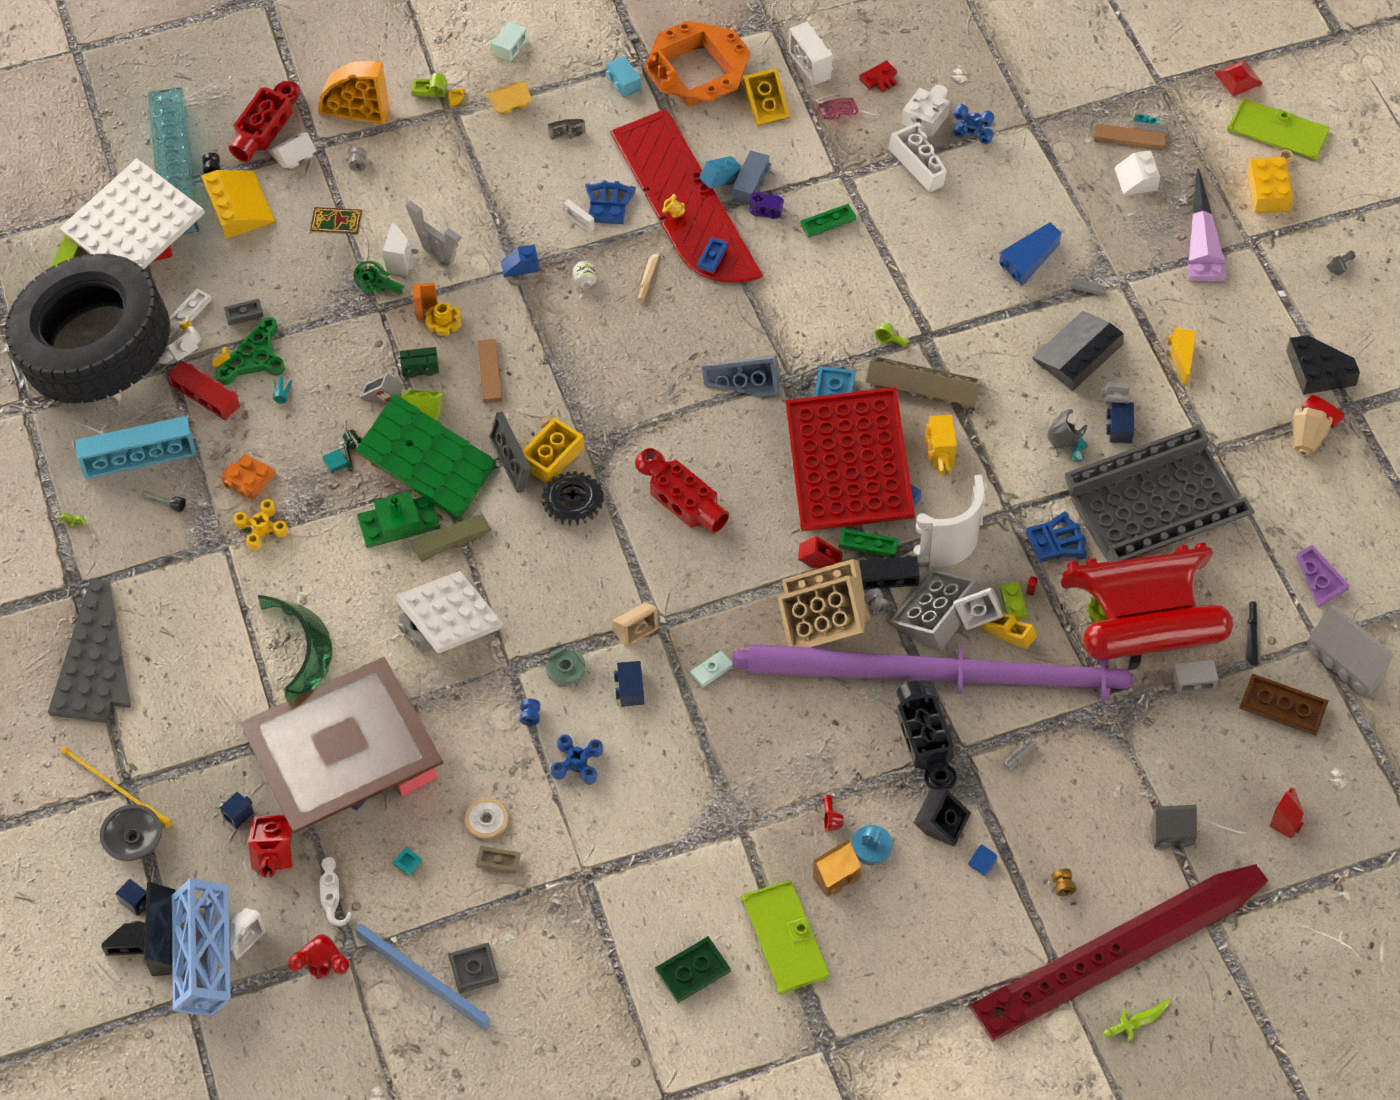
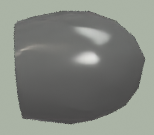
(1063, 432)

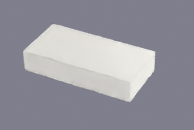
(579, 216)

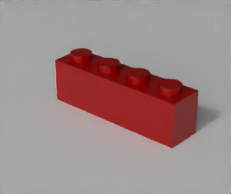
(204, 390)

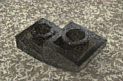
(569, 127)

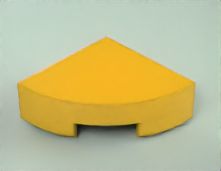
(455, 96)
(224, 355)

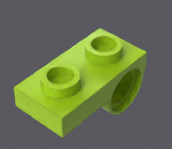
(430, 87)

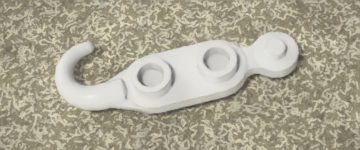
(330, 892)

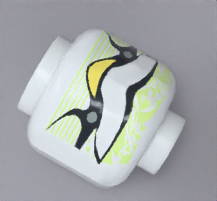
(584, 274)

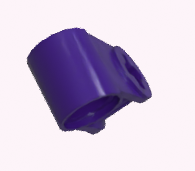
(768, 205)

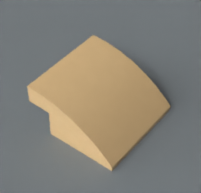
(823, 605)

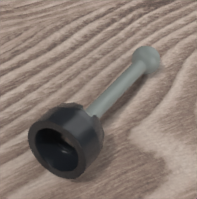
(176, 503)

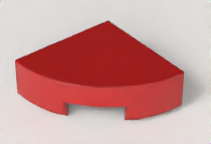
(1032, 583)

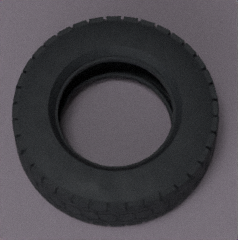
(105, 364)

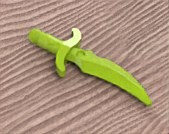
(1137, 1020)

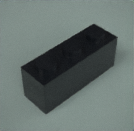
(889, 572)

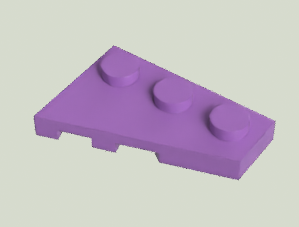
(1320, 576)

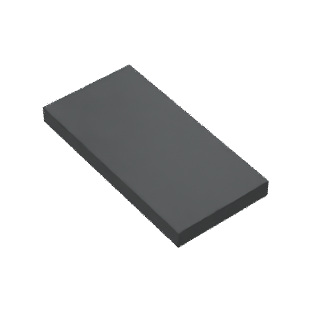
(509, 452)

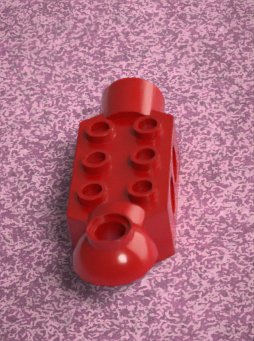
(263, 119)
(681, 491)

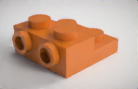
(247, 476)

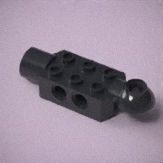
(926, 735)

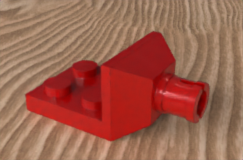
(270, 844)

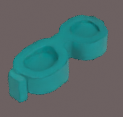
(1142, 118)

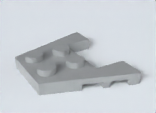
(432, 240)

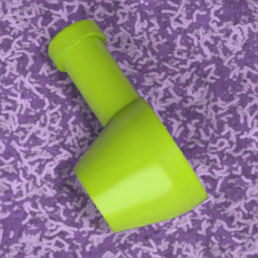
(885, 334)

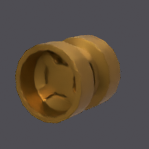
(1063, 882)

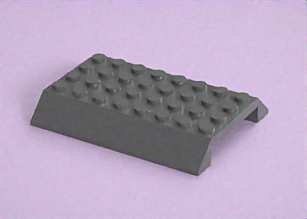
(1154, 495)

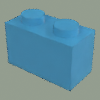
(720, 172)

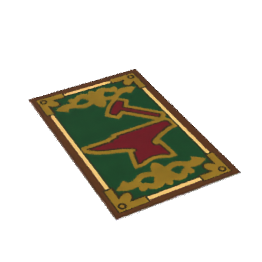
(336, 220)

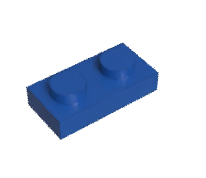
(712, 255)

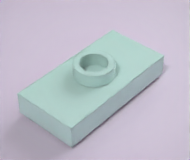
(711, 669)

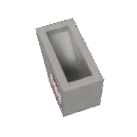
(381, 389)

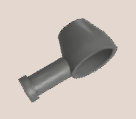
(1338, 264)

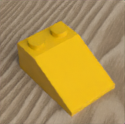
(766, 96)

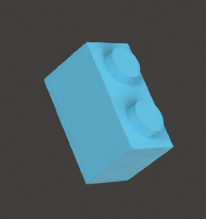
(623, 76)

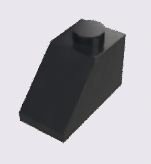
(126, 940)

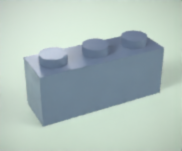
(751, 176)

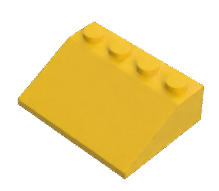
(237, 201)

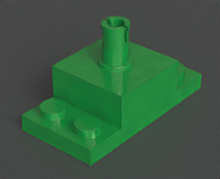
(397, 519)

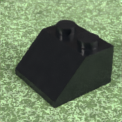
(942, 816)

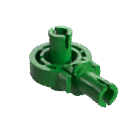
(373, 276)

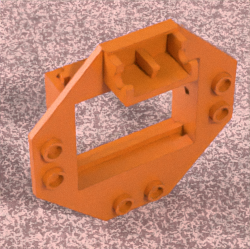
(720, 42)

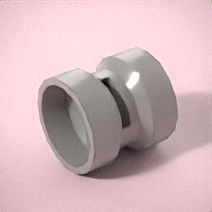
(357, 159)
(877, 603)

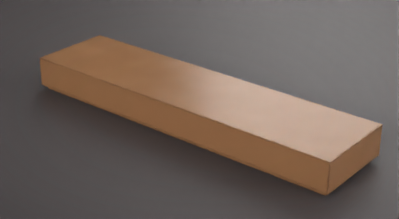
(1129, 136)
(489, 370)

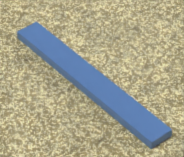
(423, 977)

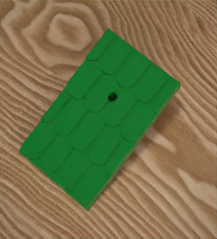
(426, 456)

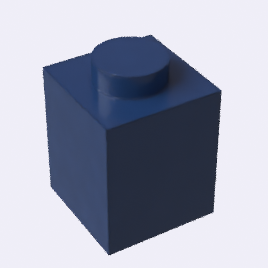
(237, 809)
(132, 896)

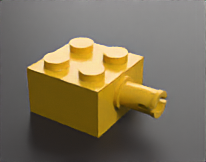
(941, 443)

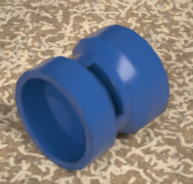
(530, 711)

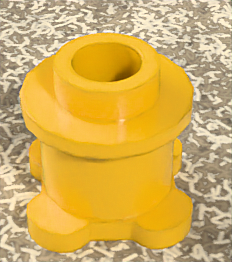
(674, 207)

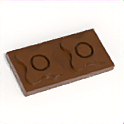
(1284, 704)

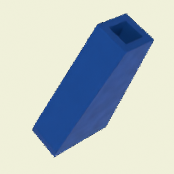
(1030, 252)

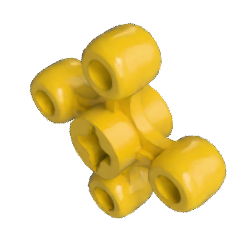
(260, 525)

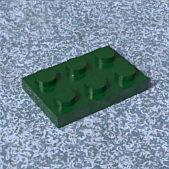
(692, 969)

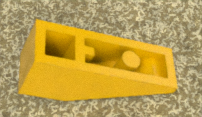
(1182, 351)

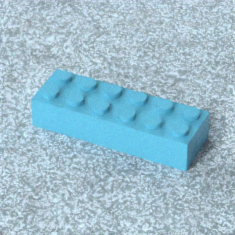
(135, 447)

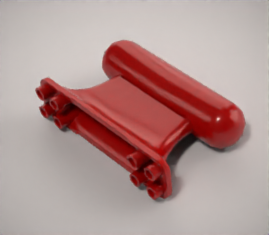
(1148, 604)

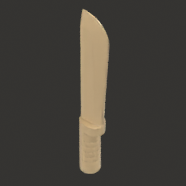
(650, 267)

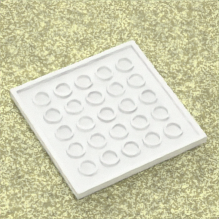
(133, 216)

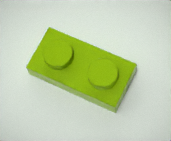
(1013, 600)

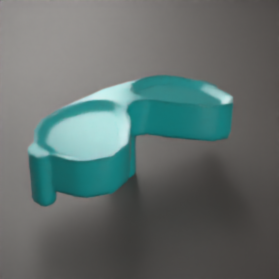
(1077, 453)

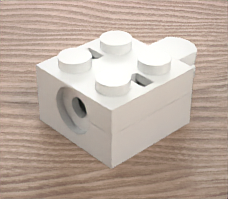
(928, 109)

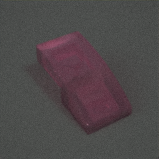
(834, 108)

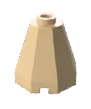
(1309, 430)

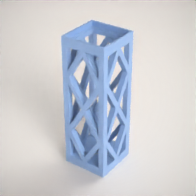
(208, 999)

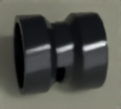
(210, 162)

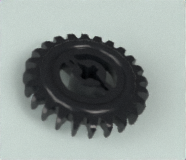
(573, 498)

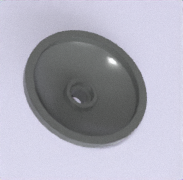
(125, 824)

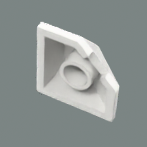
(245, 931)

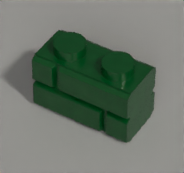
(419, 362)

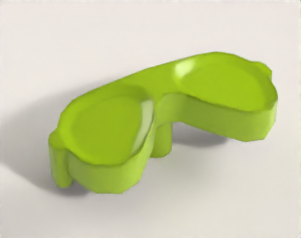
(68, 518)

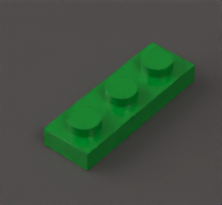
(828, 220)
(868, 543)

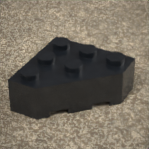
(1320, 365)

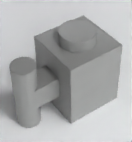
(1115, 392)

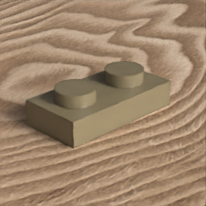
(498, 860)

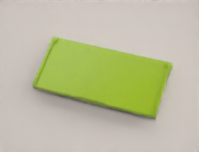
(1278, 128)
(785, 937)

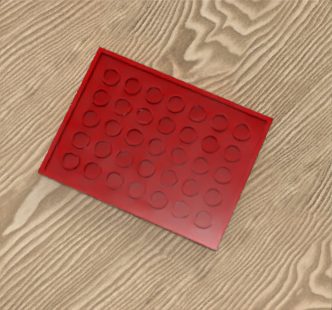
(849, 459)

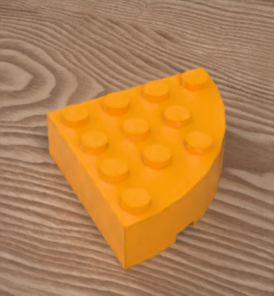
(356, 93)

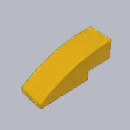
(1011, 630)

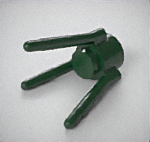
(351, 441)

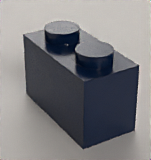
(1120, 422)
(630, 683)

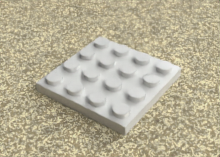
(449, 612)

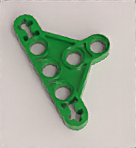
(249, 361)

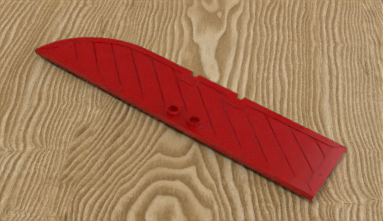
(668, 167)

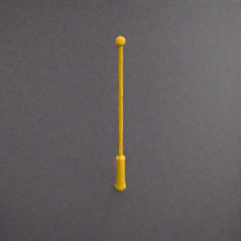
(166, 822)

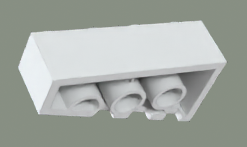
(918, 156)

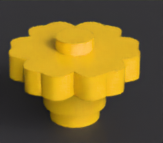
(443, 319)

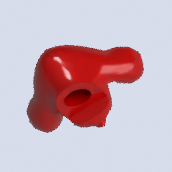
(320, 956)

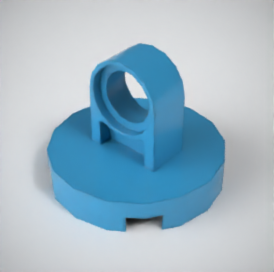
(872, 844)

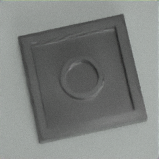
(473, 967)

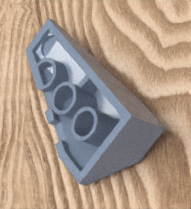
(751, 376)

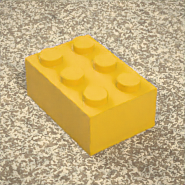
(1269, 184)
(553, 450)

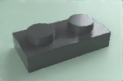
(243, 311)

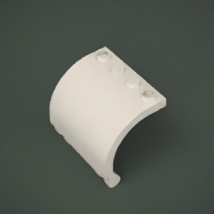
(952, 539)

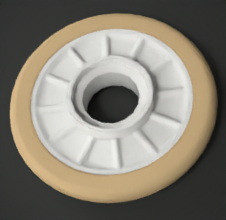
(486, 807)

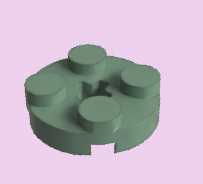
(568, 676)

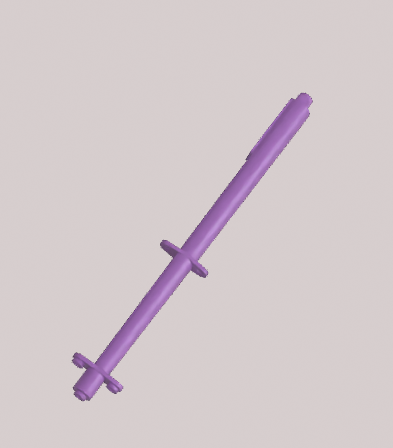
(825, 663)

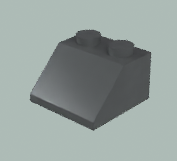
(1174, 826)

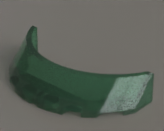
(318, 646)

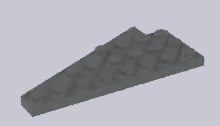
(94, 665)

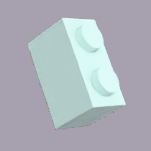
(509, 41)

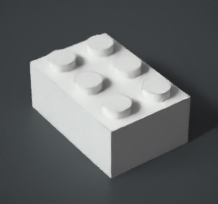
(810, 53)

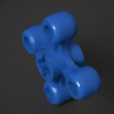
(973, 124)
(577, 759)

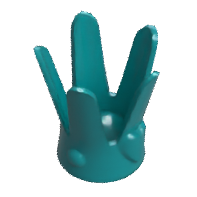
(280, 395)

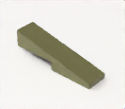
(442, 539)

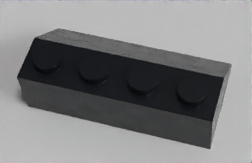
(158, 929)

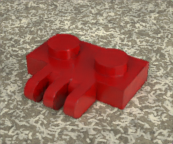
(879, 76)

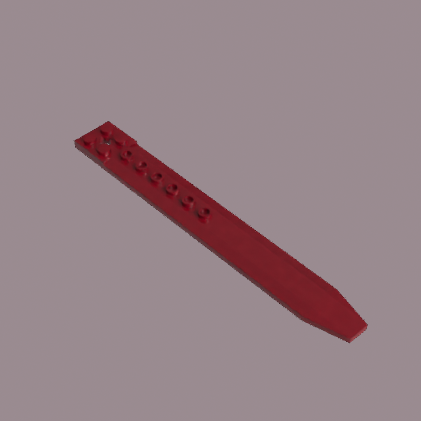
(1116, 950)

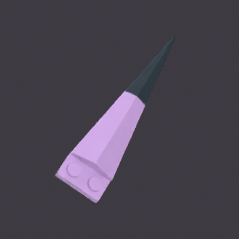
(1205, 252)

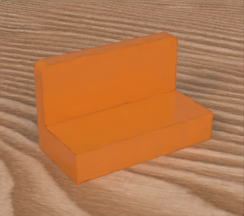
(424, 297)

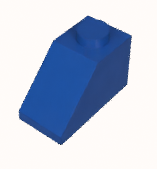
(520, 261)

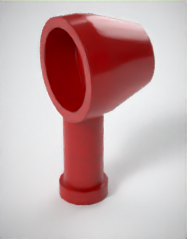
(832, 819)

